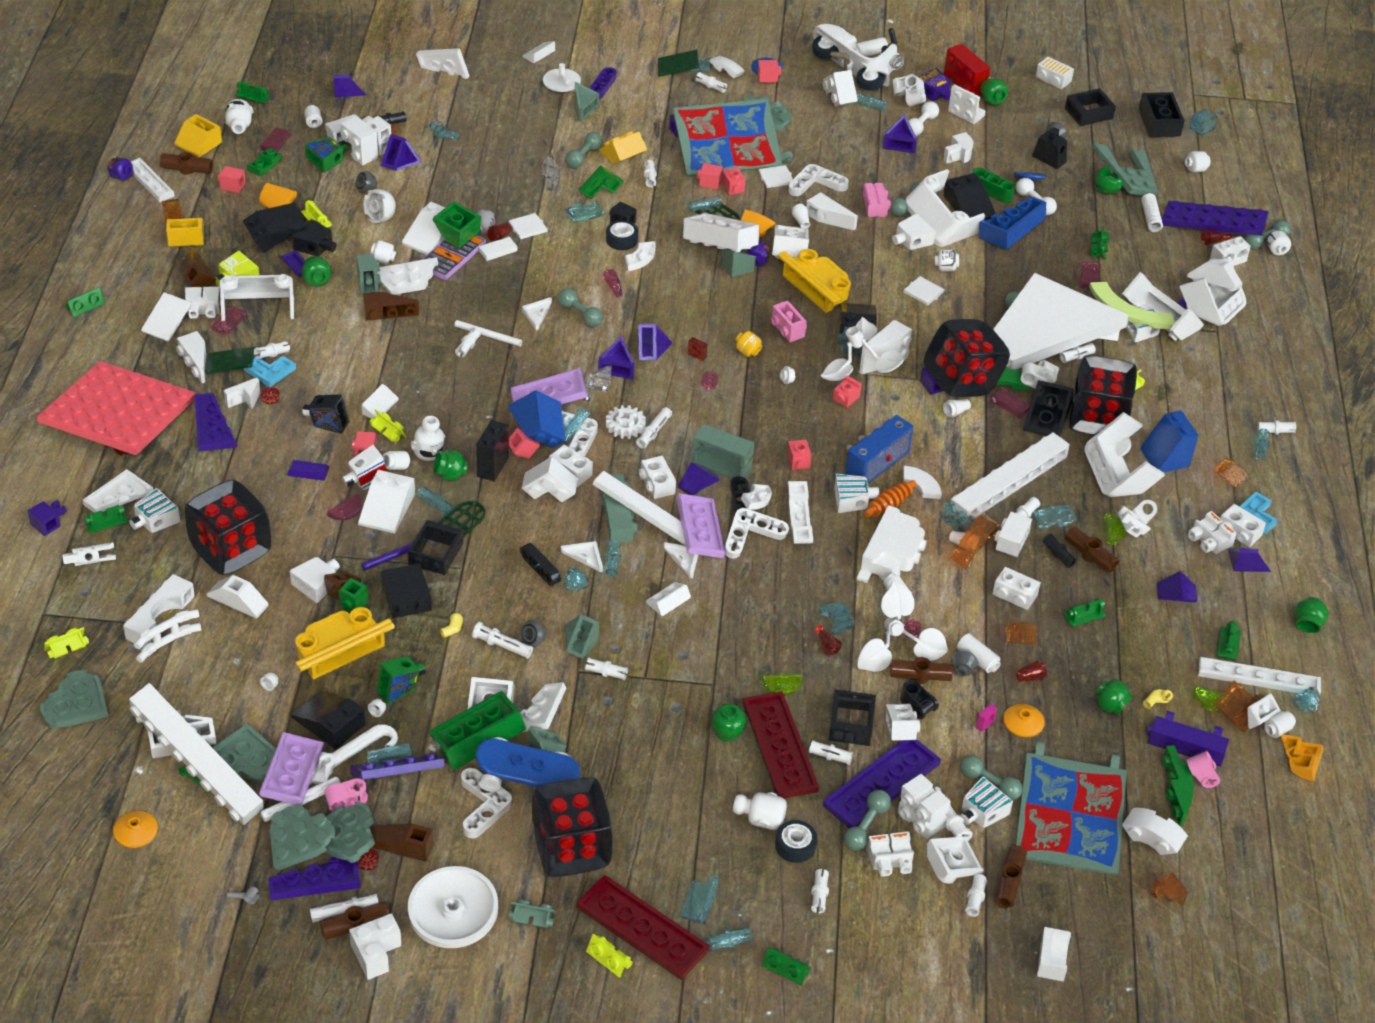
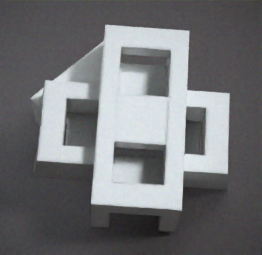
(1136, 520)

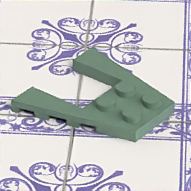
(1135, 181)

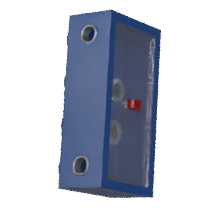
(879, 449)

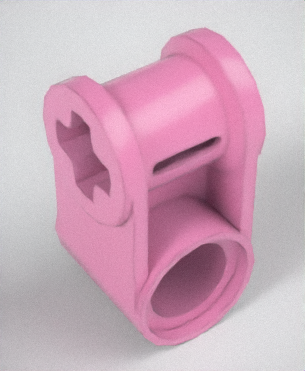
(1204, 769)
(346, 794)

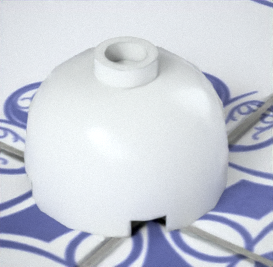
(379, 205)

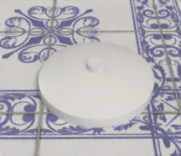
(453, 907)

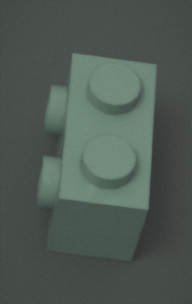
(367, 273)

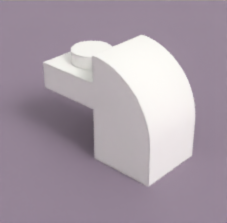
(960, 149)

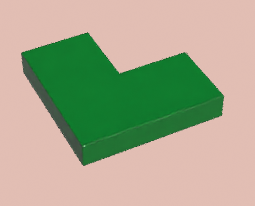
(600, 178)

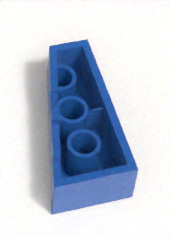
(1013, 223)

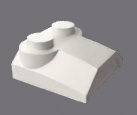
(952, 858)

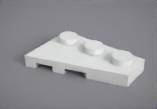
(445, 60)
(118, 491)
(544, 706)

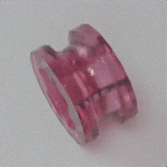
(705, 380)
(915, 625)

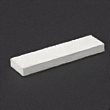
(151, 180)

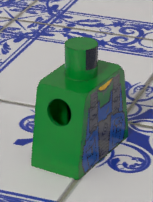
(325, 153)
(398, 678)

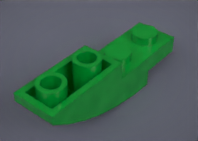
(1181, 784)

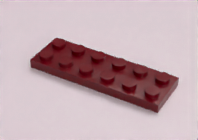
(780, 745)
(643, 927)

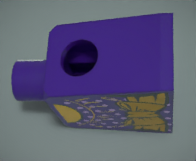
(936, 85)

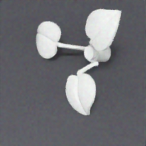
(857, 337)
(899, 602)

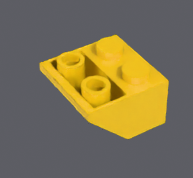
(198, 136)
(623, 147)
(185, 232)

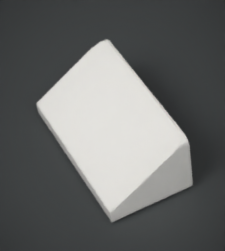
(540, 51)
(380, 400)
(669, 598)
(1262, 711)

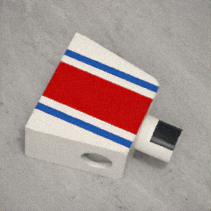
(364, 468)

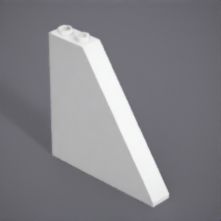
(1053, 319)

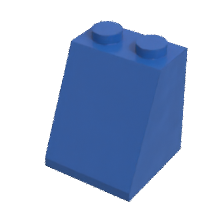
(540, 418)
(1171, 443)

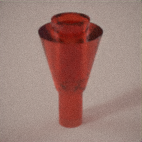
(1210, 236)
(830, 644)

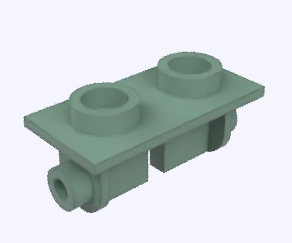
(541, 914)

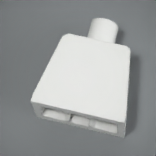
(914, 233)
(310, 577)

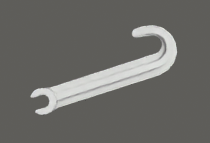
(332, 760)

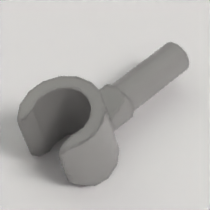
(250, 896)

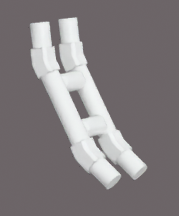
(176, 632)

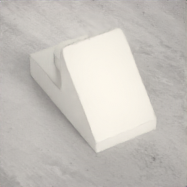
(244, 392)

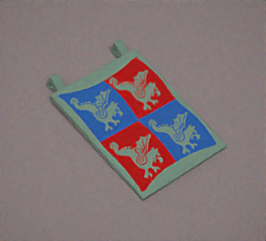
(729, 135)
(1072, 812)

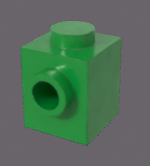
(353, 595)

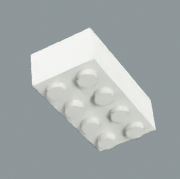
(721, 232)

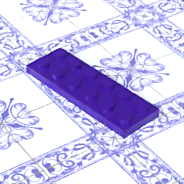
(1215, 218)
(887, 774)

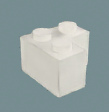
(841, 87)
(362, 139)
(552, 478)
(372, 942)

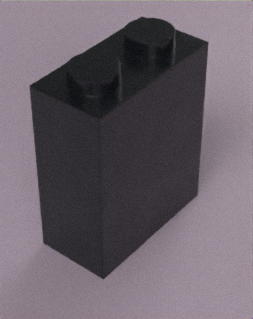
(492, 450)
(406, 590)

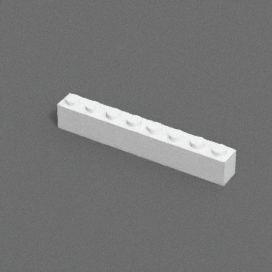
(1011, 475)
(196, 754)

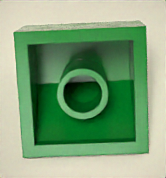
(457, 224)

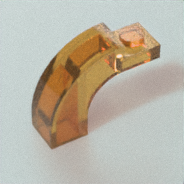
(977, 535)

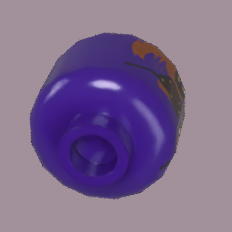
(120, 168)
(761, 252)

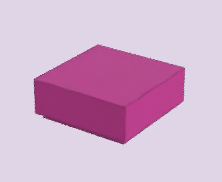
(986, 717)

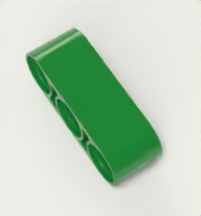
(995, 185)

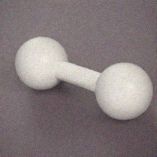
(929, 111)
(1026, 187)

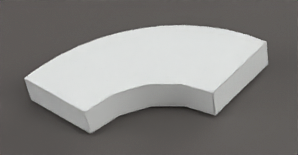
(641, 257)
(925, 483)
(758, 497)

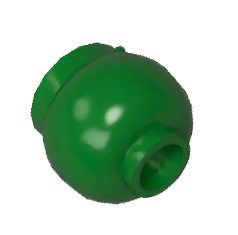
(994, 91)
(316, 271)
(450, 465)
(1310, 615)
(1113, 696)
(728, 722)

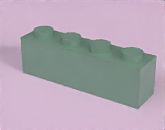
(618, 516)

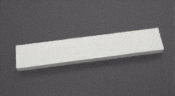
(640, 505)
(1256, 675)

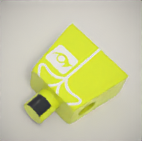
(236, 265)

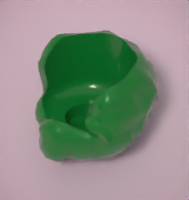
(1106, 182)

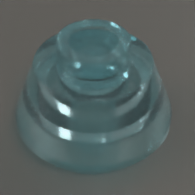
(575, 579)
(1308, 700)

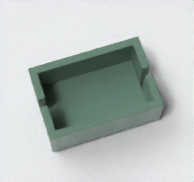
(722, 452)

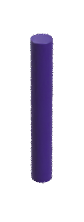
(386, 557)

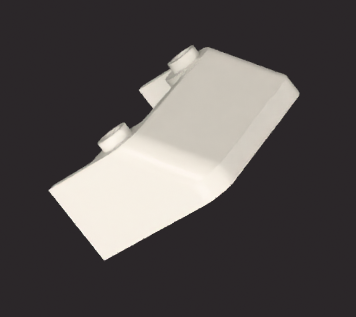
(948, 226)
(256, 287)
(1143, 293)
(1211, 302)
(1106, 459)

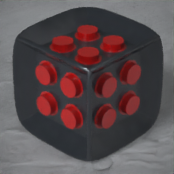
(966, 357)
(1102, 393)
(228, 527)
(572, 826)

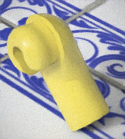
(455, 625)
(1157, 696)

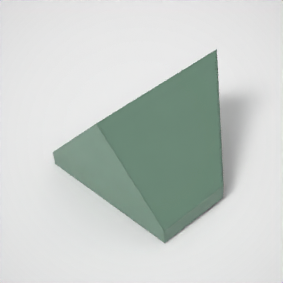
(584, 101)
(737, 262)
(581, 635)
(545, 740)

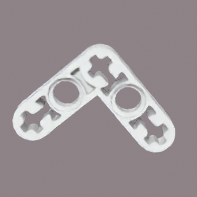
(835, 180)
(584, 432)
(745, 525)
(490, 804)

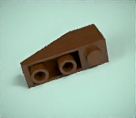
(196, 271)
(385, 305)
(404, 839)

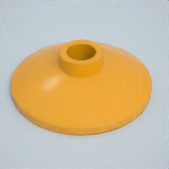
(1023, 720)
(138, 835)

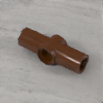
(186, 163)
(1092, 549)
(921, 670)
(1010, 877)
(340, 924)

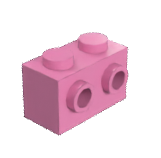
(788, 321)

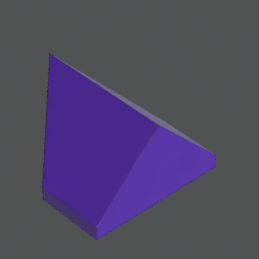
(346, 87)
(900, 137)
(399, 154)
(651, 342)
(619, 358)
(696, 479)
(1247, 560)
(1177, 588)

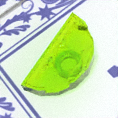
(1114, 529)
(785, 683)
(1207, 698)

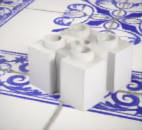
(923, 806)

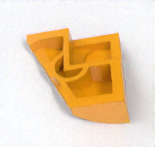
(276, 196)
(756, 218)
(1302, 756)

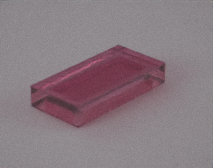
(276, 139)
(1089, 274)
(233, 318)
(1011, 403)

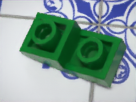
(266, 161)
(1013, 378)

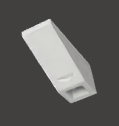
(830, 212)
(193, 350)

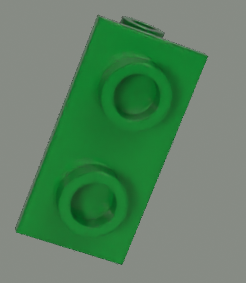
(257, 94)
(1099, 243)
(85, 302)
(98, 521)
(1085, 613)
(1229, 641)
(785, 966)

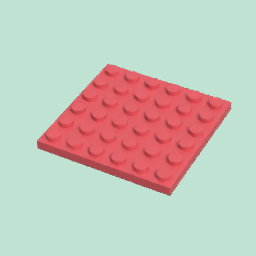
(117, 407)

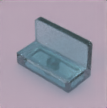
(700, 900)

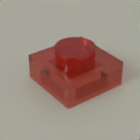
(697, 349)

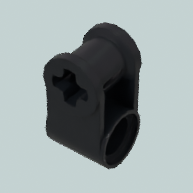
(918, 698)

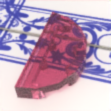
(613, 281)
(347, 509)

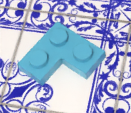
(271, 373)
(1256, 505)

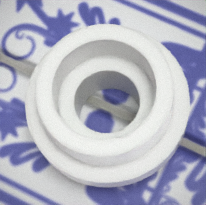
(787, 375)

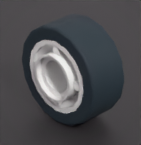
(622, 235)
(796, 841)

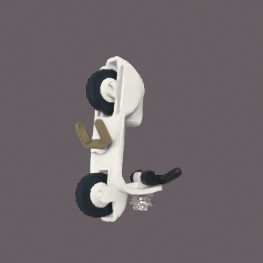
(840, 46)

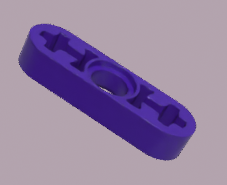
(602, 78)

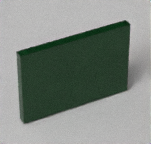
(678, 63)
(230, 360)

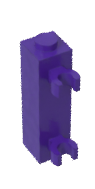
(1187, 740)

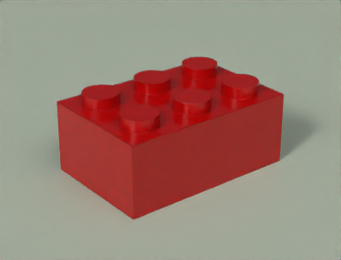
(965, 69)

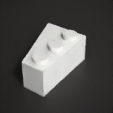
(202, 725)

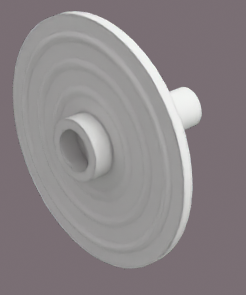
(561, 79)

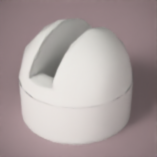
(269, 681)
(373, 710)

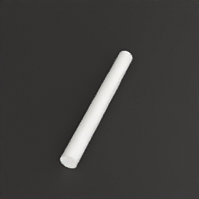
(492, 334)

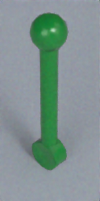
(183, 772)

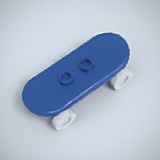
(522, 764)

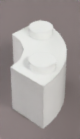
(1155, 831)

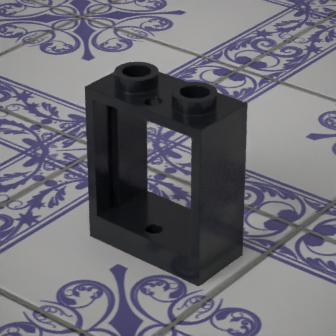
(1083, 117)
(433, 531)
(851, 732)

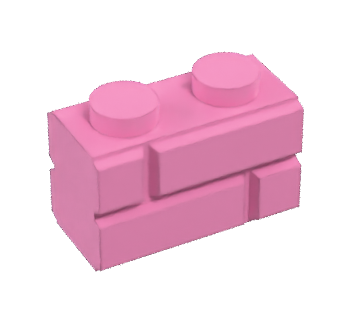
(875, 200)

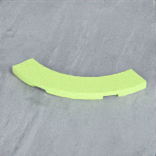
(1136, 315)

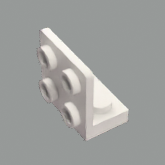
(965, 105)

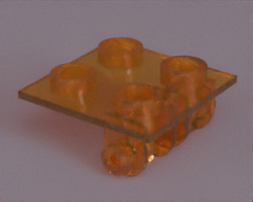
(1235, 704)

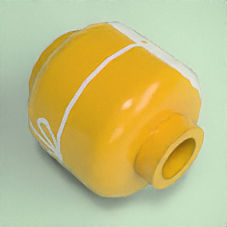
(748, 344)

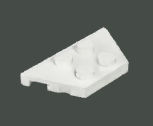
(407, 276)

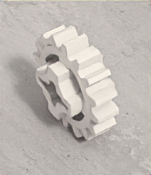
(624, 422)

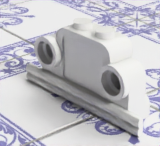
(893, 546)

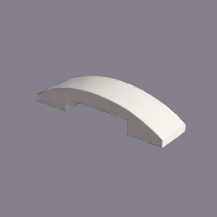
(799, 512)

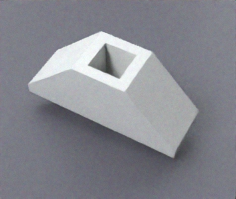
(1217, 274)
(239, 595)

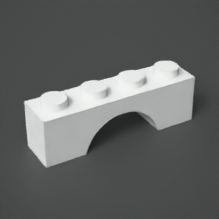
(173, 594)

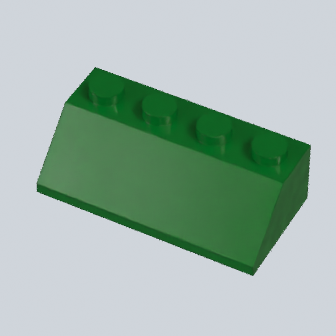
(462, 734)

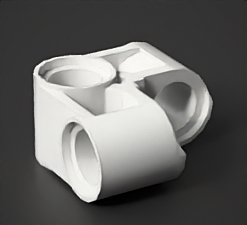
(913, 93)
(1043, 371)

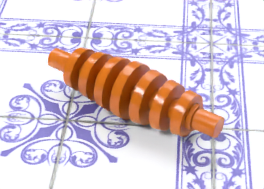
(892, 496)

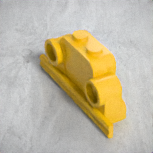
(816, 278)
(339, 640)

